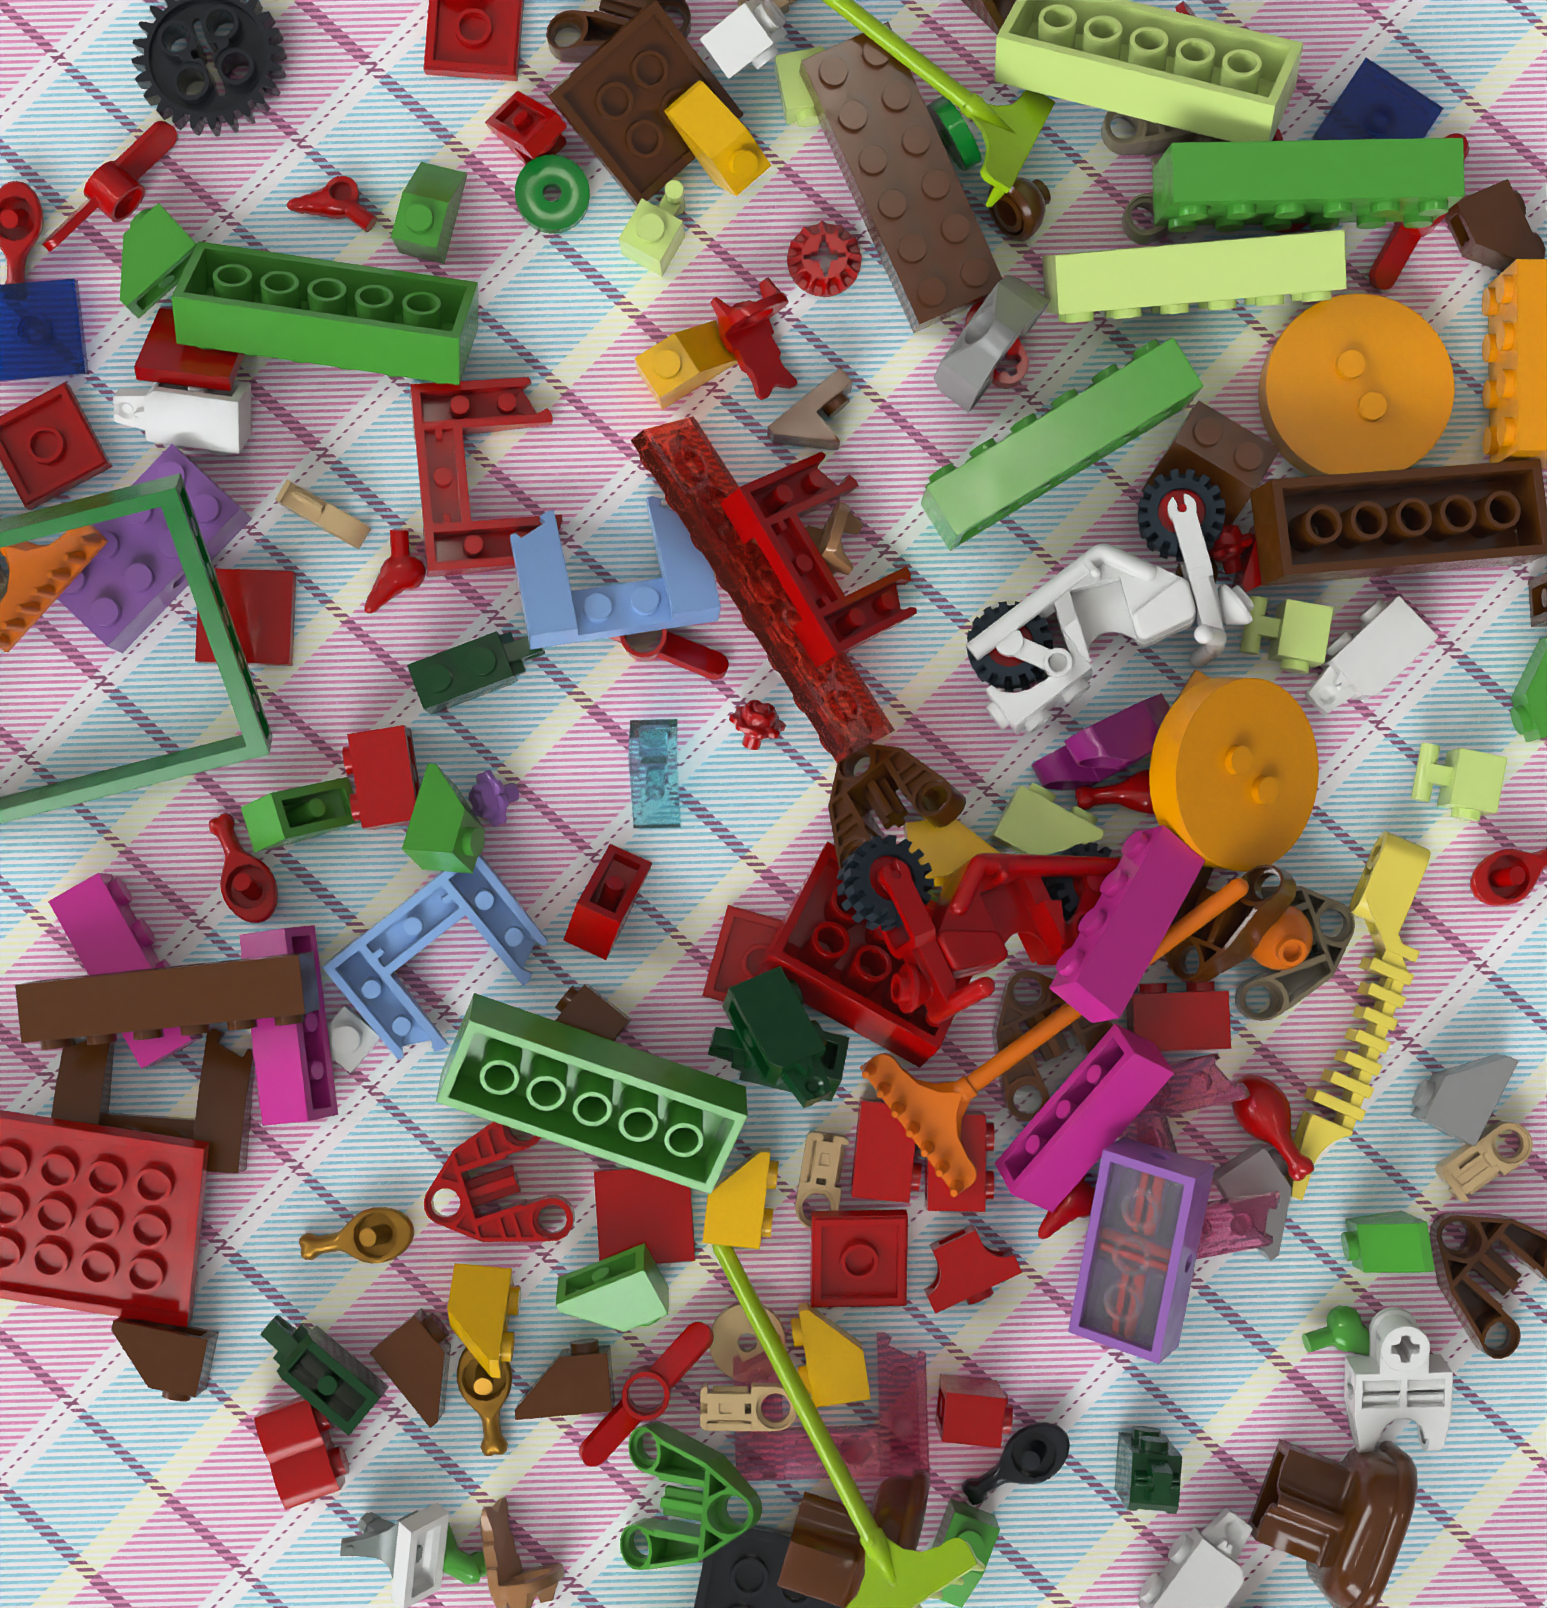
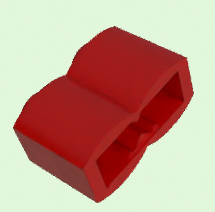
(301, 1451)

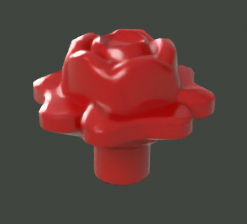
(1230, 547)
(757, 722)

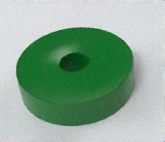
(954, 133)
(552, 172)

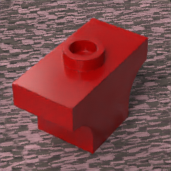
(967, 1269)

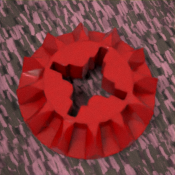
(808, 273)

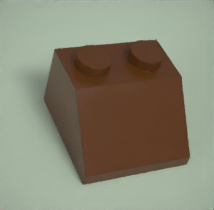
(1221, 451)

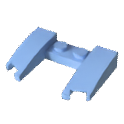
(561, 616)
(368, 963)

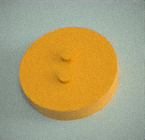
(1356, 387)
(1235, 772)

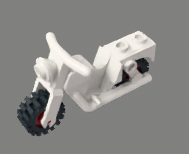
(1110, 594)

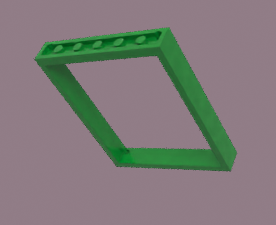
(203, 582)

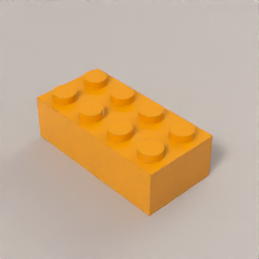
(1516, 363)

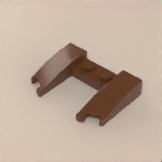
(221, 1109)

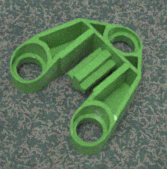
(695, 1464)

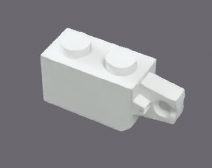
(188, 415)
(1372, 656)
(1201, 1567)

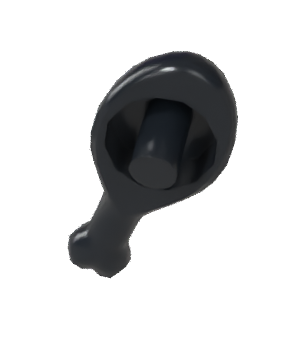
(1028, 1458)

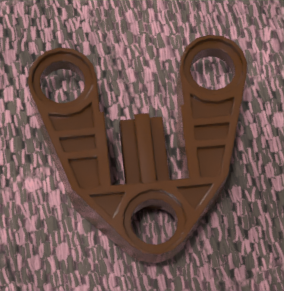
(599, 26)
(876, 789)
(1235, 931)
(1007, 1031)
(1468, 1300)

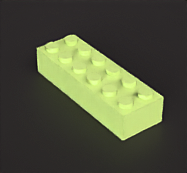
(1151, 65)
(1192, 272)

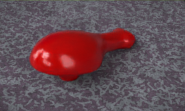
(19, 226)
(1131, 793)
(1507, 876)
(245, 880)
(1268, 1119)

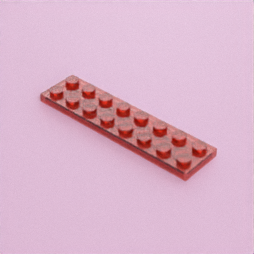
(694, 487)

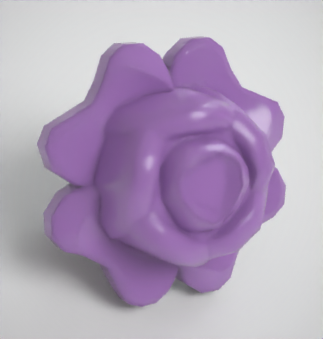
(492, 798)

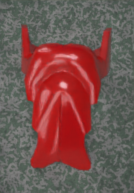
(748, 335)

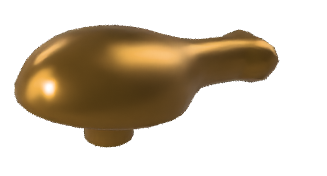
(369, 1236)
(486, 1397)

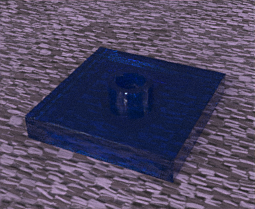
(1378, 108)
(41, 331)

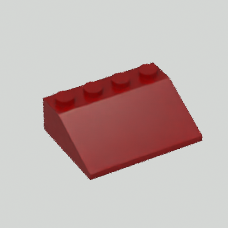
(848, 967)

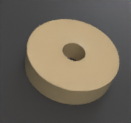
(728, 1328)

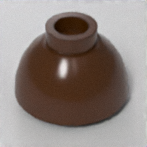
(1021, 209)

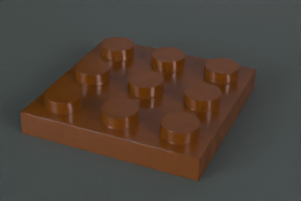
(621, 98)

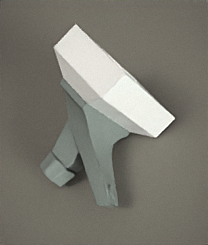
(409, 1548)

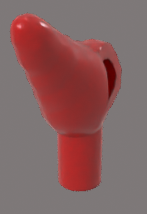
(335, 201)
(397, 573)
(1074, 1205)

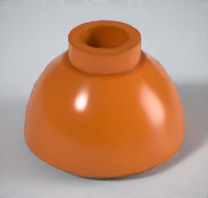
(1285, 942)

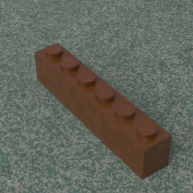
(168, 998)

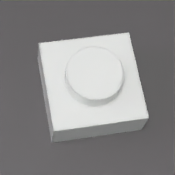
(350, 1039)

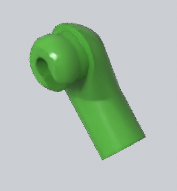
(461, 1565)

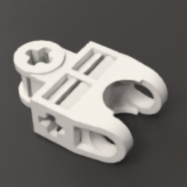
(1397, 1383)

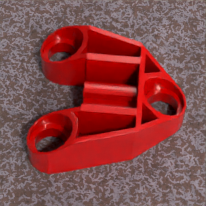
(504, 1224)

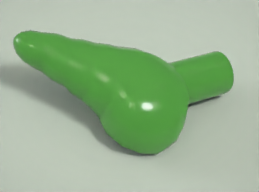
(1342, 1331)

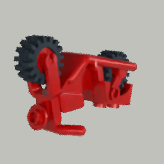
(973, 917)

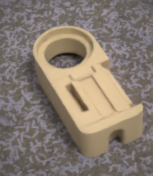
(323, 514)
(1477, 1165)
(820, 1170)
(740, 1409)

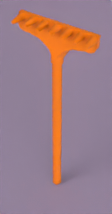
(40, 576)
(935, 1111)

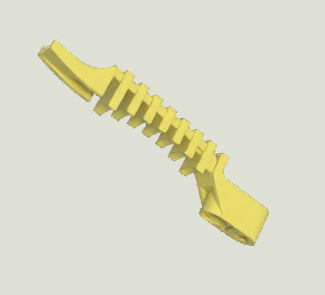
(1383, 902)

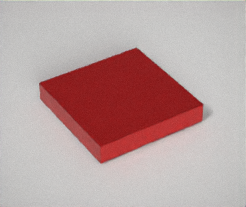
(474, 39)
(180, 364)
(49, 446)
(261, 613)
(738, 950)
(641, 1210)
(858, 1258)

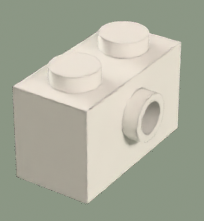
(746, 36)

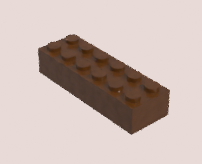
(900, 180)
(1399, 522)

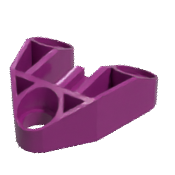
(1103, 747)

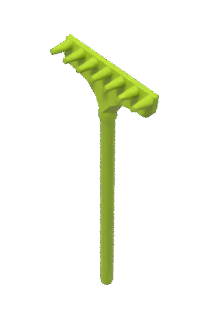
(1006, 129)
(892, 1574)

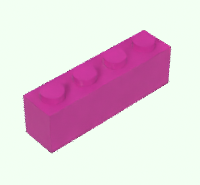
(1126, 924)
(113, 940)
(292, 1059)
(1083, 1118)

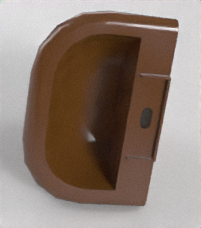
(1339, 1516)
(825, 1547)

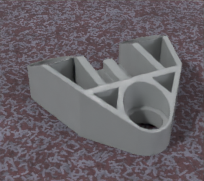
(971, 360)

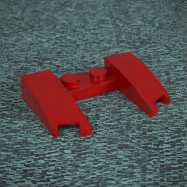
(439, 421)
(771, 515)

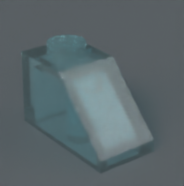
(655, 773)

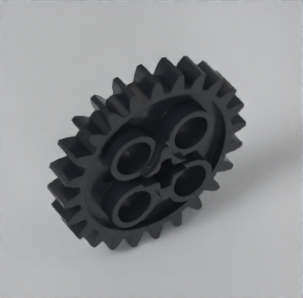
(170, 73)

